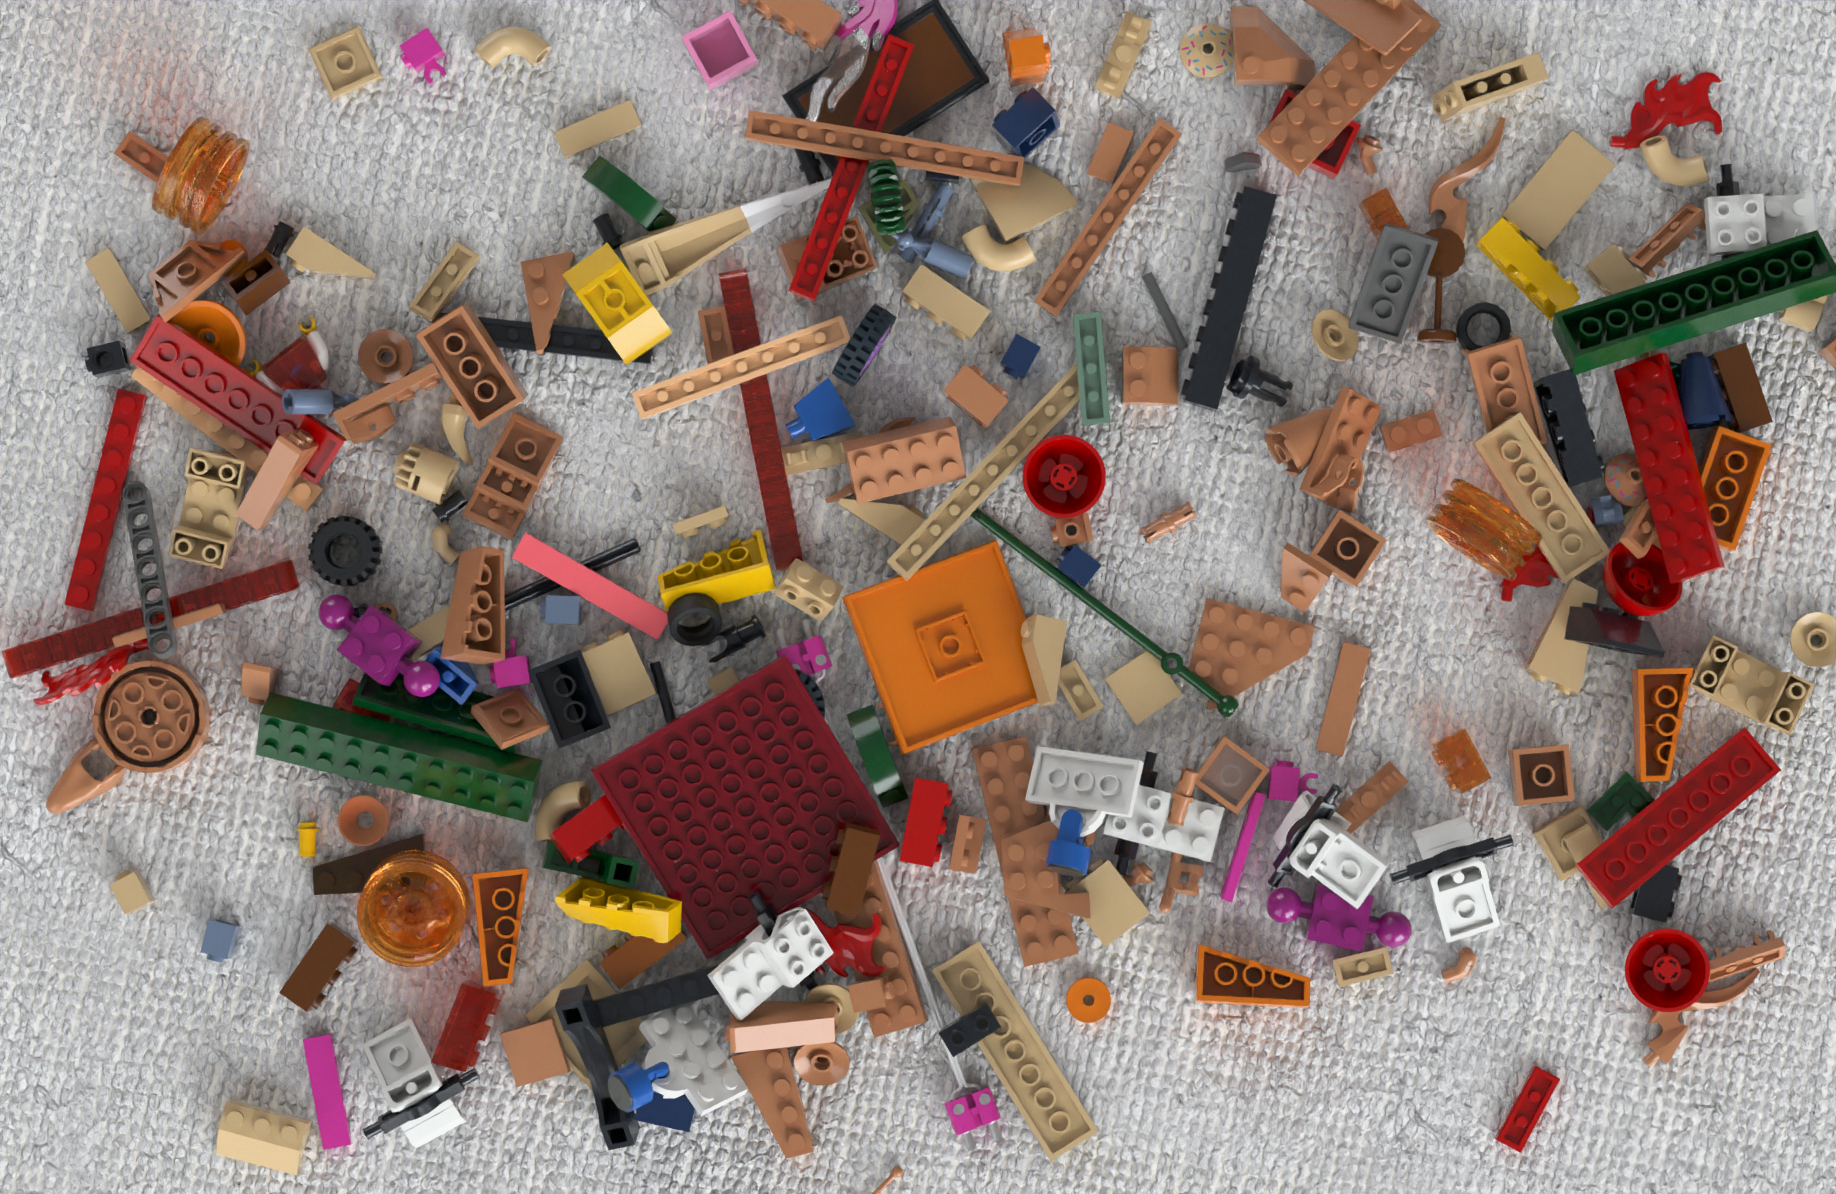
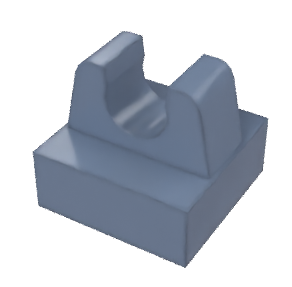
(1607, 511)

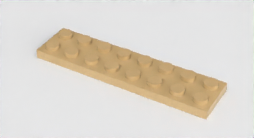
(1017, 1053)

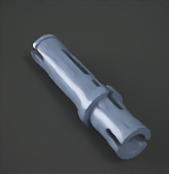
(943, 194)

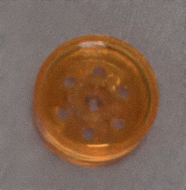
(200, 175)
(1483, 529)
(404, 946)

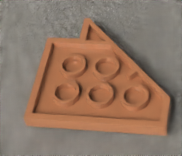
(1244, 647)

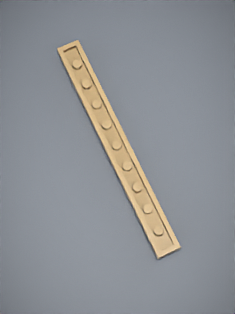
(987, 476)

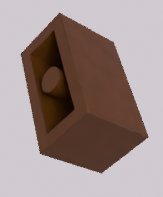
(256, 282)

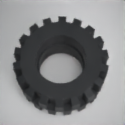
(322, 543)

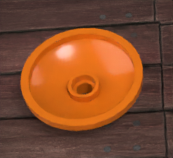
(214, 318)

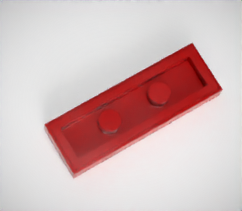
(1527, 1108)

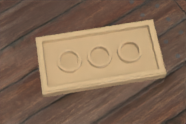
(1558, 190)

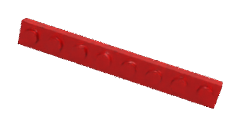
(105, 500)

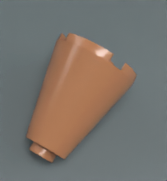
(1297, 440)

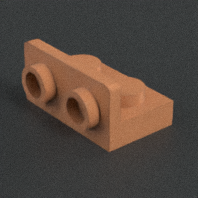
(967, 844)

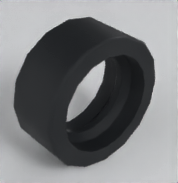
(1478, 308)
(694, 604)

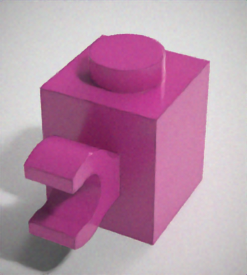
(422, 53)
(512, 670)
(1285, 781)

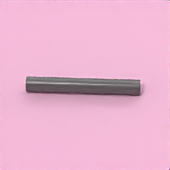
(1165, 311)

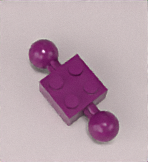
(379, 645)
(1337, 921)

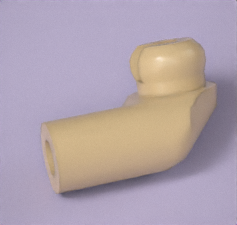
(441, 544)

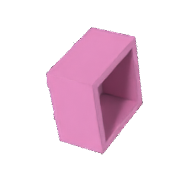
(720, 50)

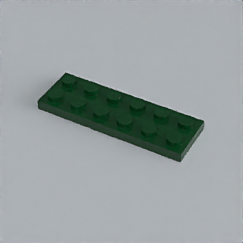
(433, 711)

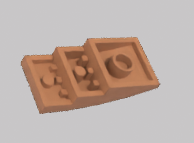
(512, 476)

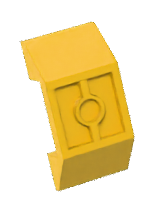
(617, 303)

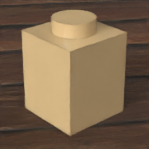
(131, 891)

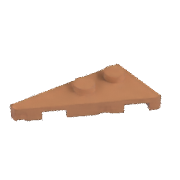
(544, 292)

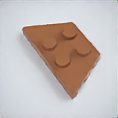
(189, 274)

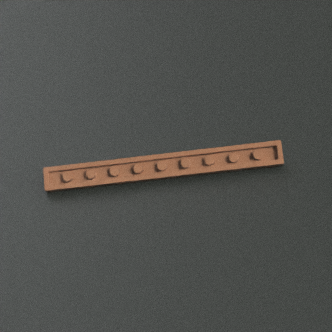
(876, 146)

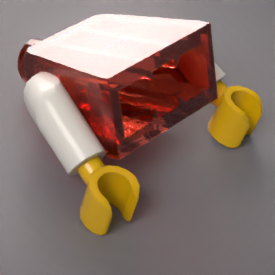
(298, 365)

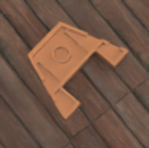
(1028, 877)

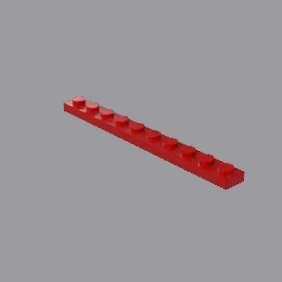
(850, 171)

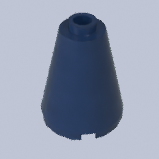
(1701, 393)

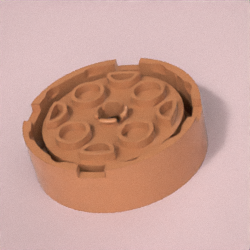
(180, 722)

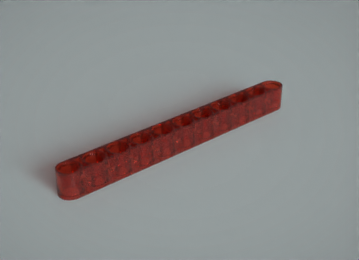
(761, 423)
(99, 634)

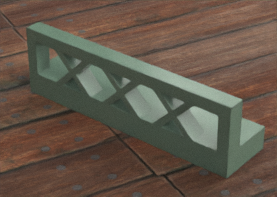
(1091, 369)

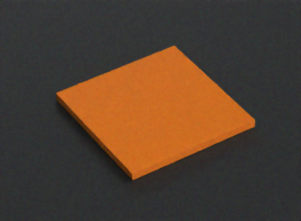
(945, 646)

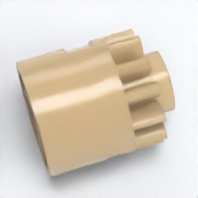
(425, 472)

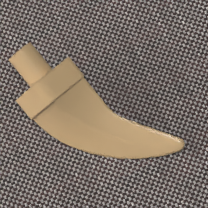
(453, 424)

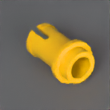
(307, 838)

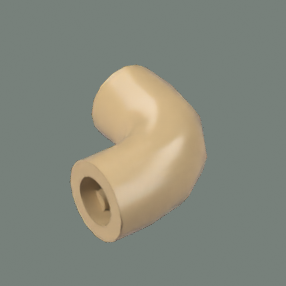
(512, 41)
(1671, 168)
(995, 255)
(557, 804)

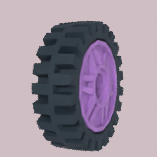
(864, 345)

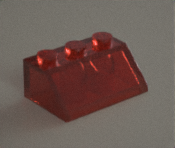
(466, 1026)

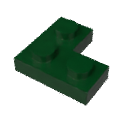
(1620, 798)

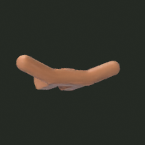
(1173, 885)

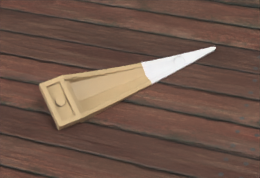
(678, 249)

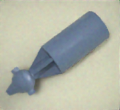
(936, 253)
(314, 401)

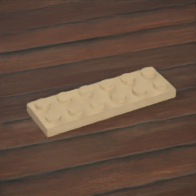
(1541, 497)

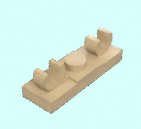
(1123, 55)
(816, 454)

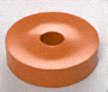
(1097, 1009)

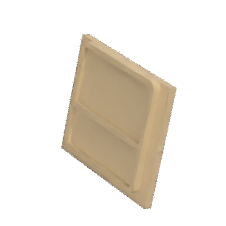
(622, 1037)

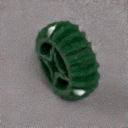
(886, 197)

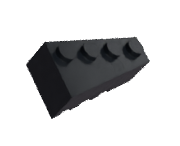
(1569, 428)

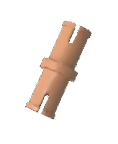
(1168, 522)
(1182, 796)

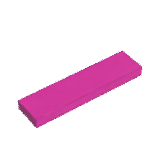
(1242, 846)
(327, 1091)

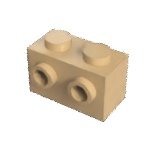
(808, 589)

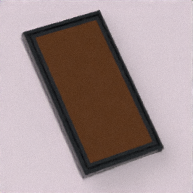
(935, 78)

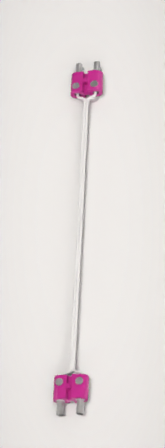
(979, 1105)

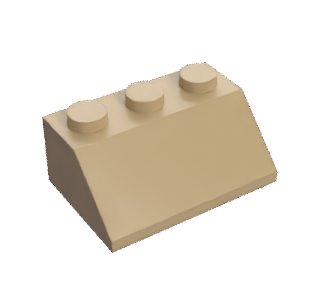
(262, 1136)

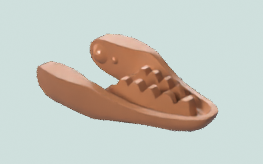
(77, 785)

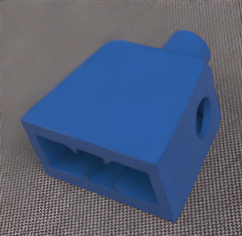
(820, 414)

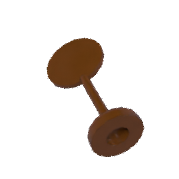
(1445, 262)

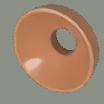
(349, 825)

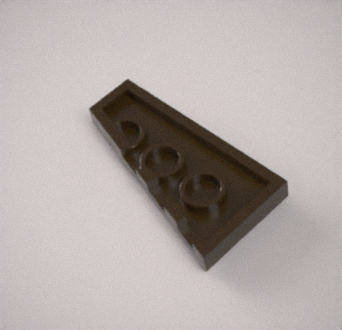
(352, 872)

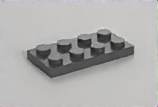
(1393, 283)

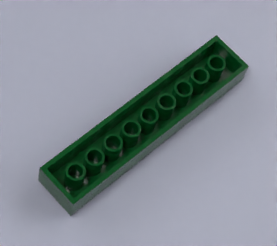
(1695, 302)
(398, 757)

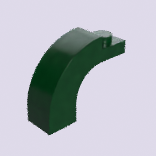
(628, 195)
(877, 756)
(598, 865)

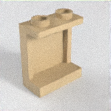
(618, 672)
(1112, 901)

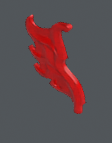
(1670, 105)
(1535, 571)
(83, 676)
(850, 946)

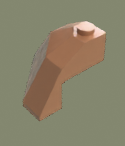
(1266, 53)

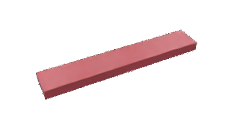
(591, 585)

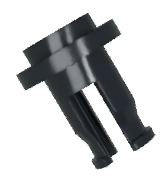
(1248, 380)

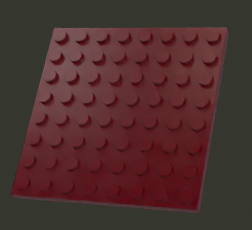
(741, 803)

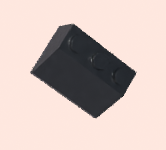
(1612, 631)
(569, 699)

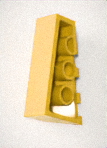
(1527, 269)
(723, 575)
(622, 909)

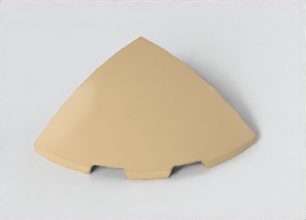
(1024, 206)

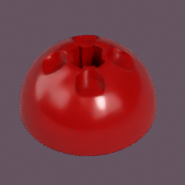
(1073, 459)
(1639, 584)
(1667, 986)

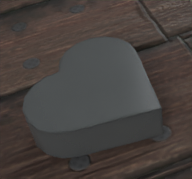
(1242, 162)

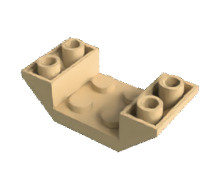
(209, 508)
(1750, 686)

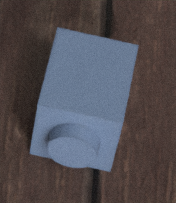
(561, 610)
(220, 939)

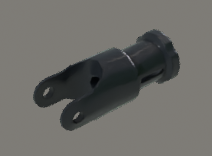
(738, 637)

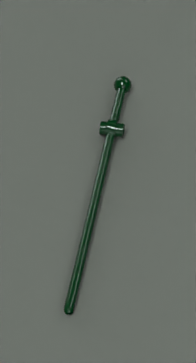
(1226, 704)

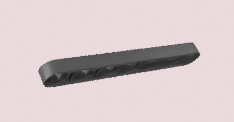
(152, 581)

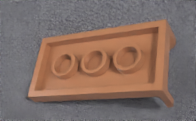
(1504, 384)
(358, 417)
(1340, 450)

